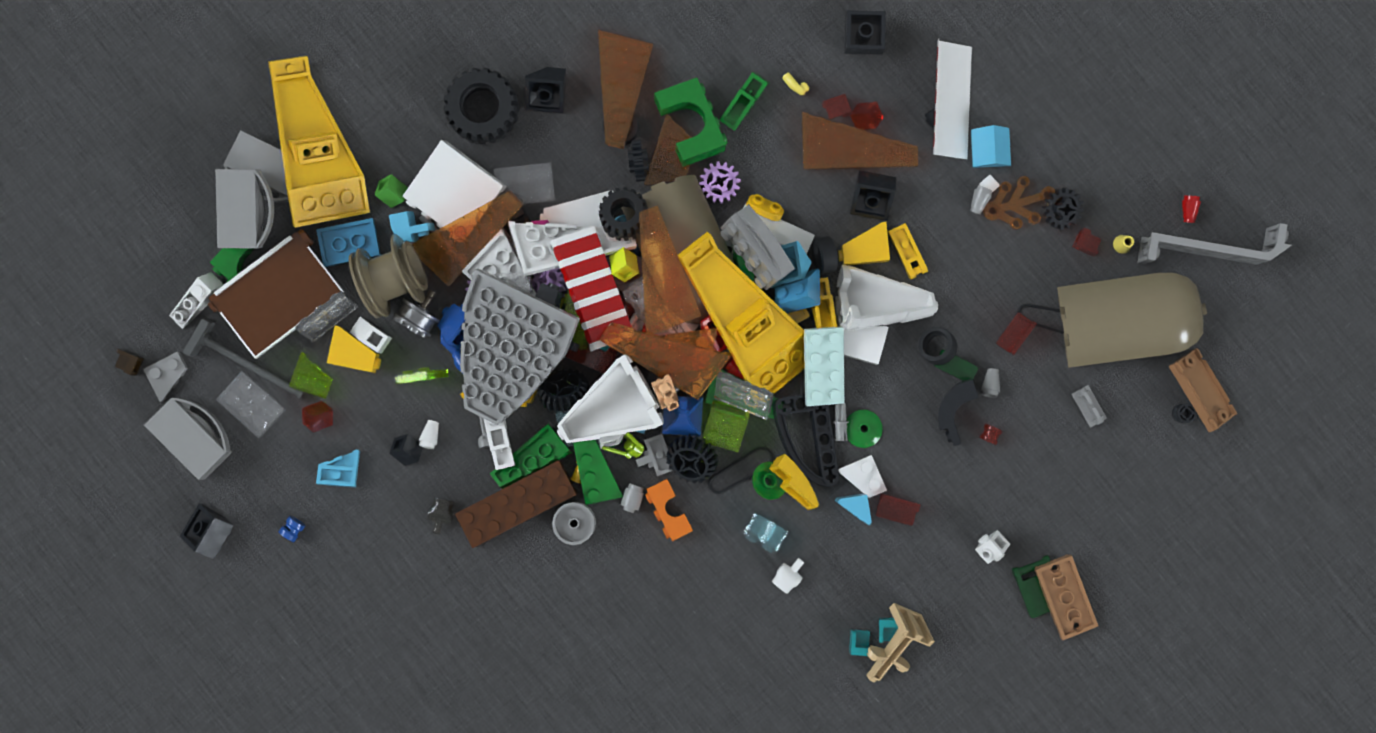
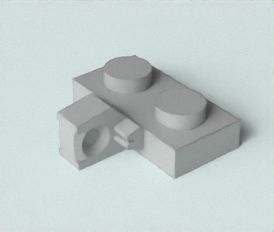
(655, 455)

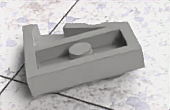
(165, 374)

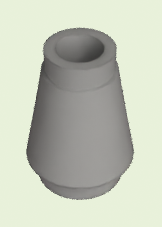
(980, 199)
(991, 383)

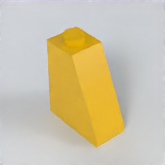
(866, 248)
(351, 352)

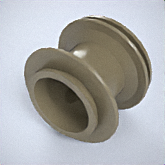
(388, 276)

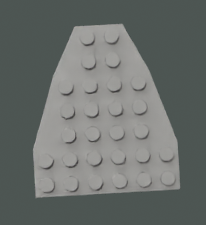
(508, 345)

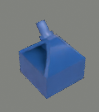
(685, 418)

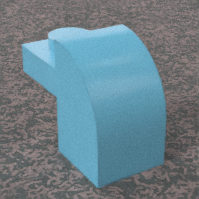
(405, 226)

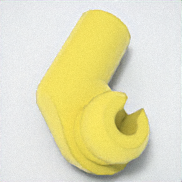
(793, 84)

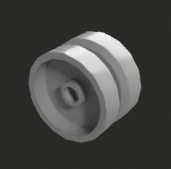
(574, 511)

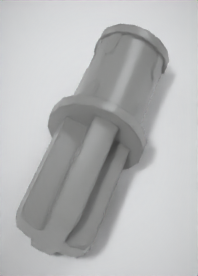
(840, 423)

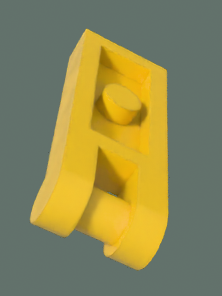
(907, 250)

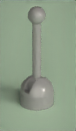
(483, 440)

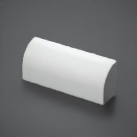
(788, 233)

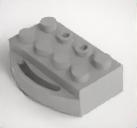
(258, 155)
(242, 208)
(757, 247)
(190, 436)

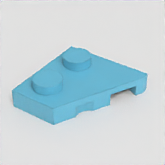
(339, 471)

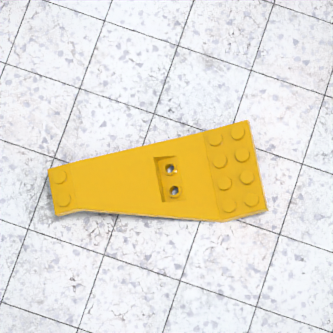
(321, 183)
(753, 327)

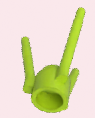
(631, 446)

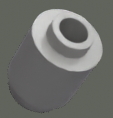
(632, 498)

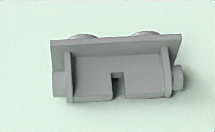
(1089, 406)

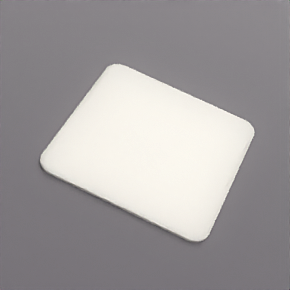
(990, 183)

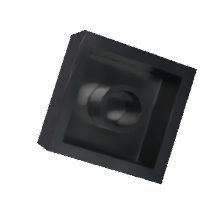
(865, 32)

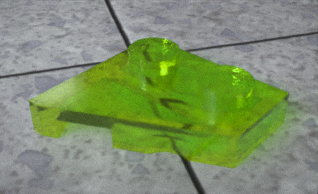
(422, 375)
(310, 378)

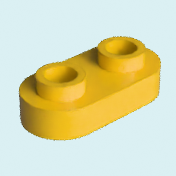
(765, 207)

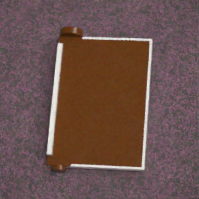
(275, 293)

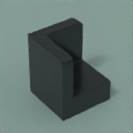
(406, 450)

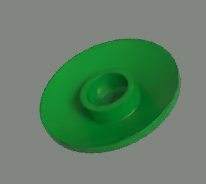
(854, 433)
(772, 490)

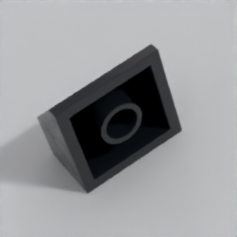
(873, 195)
(206, 531)

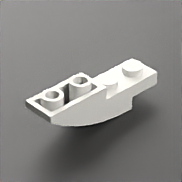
(499, 444)

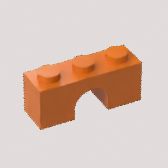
(674, 525)

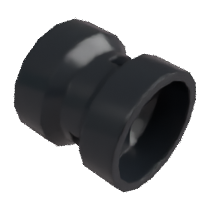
(1181, 415)

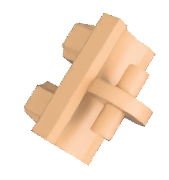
(665, 393)

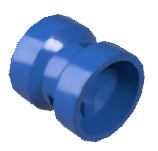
(292, 528)

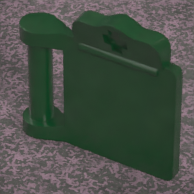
(1031, 589)

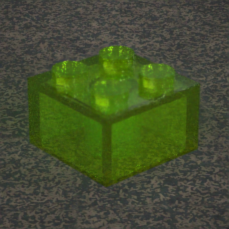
(725, 426)

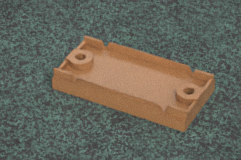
(1203, 389)
(1066, 597)

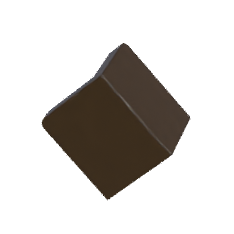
(129, 362)

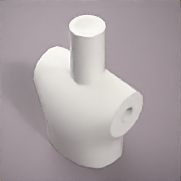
(788, 577)

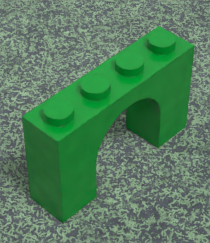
(691, 96)
(230, 261)

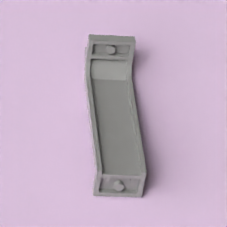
(1273, 245)

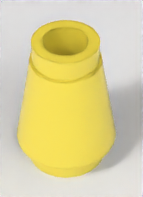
(1120, 246)

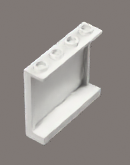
(451, 186)

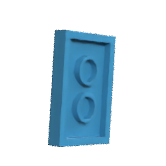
(341, 240)

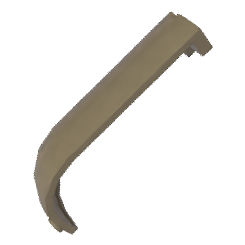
(686, 220)
(1130, 318)

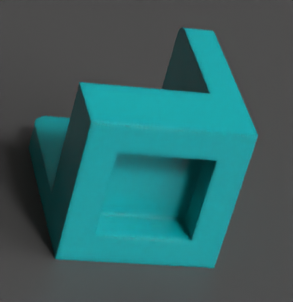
(887, 629)
(859, 642)

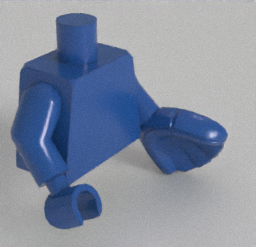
(452, 332)

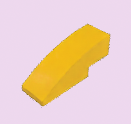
(824, 313)
(794, 481)

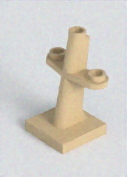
(910, 627)

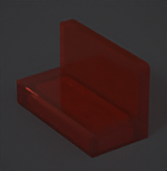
(1015, 333)
(897, 509)

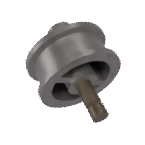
(417, 317)

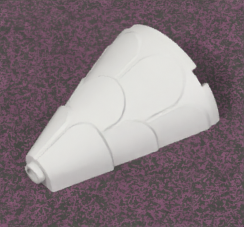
(876, 300)
(612, 406)

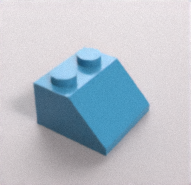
(799, 294)

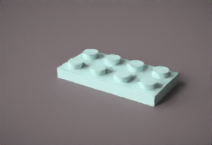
(824, 366)

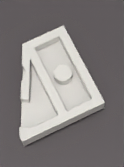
(864, 476)

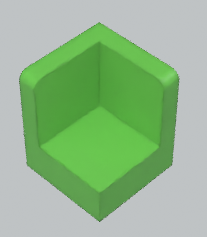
(391, 191)

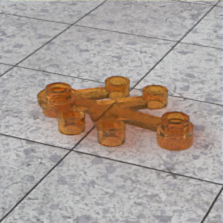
(1015, 204)

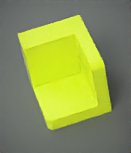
(624, 264)

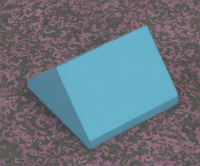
(990, 146)
(799, 260)
(857, 505)

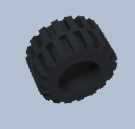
(620, 199)

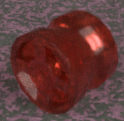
(990, 434)

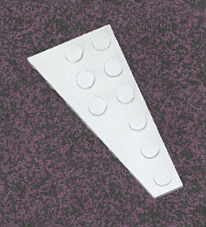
(536, 251)
(496, 258)

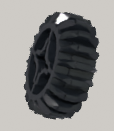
(562, 390)
(692, 458)

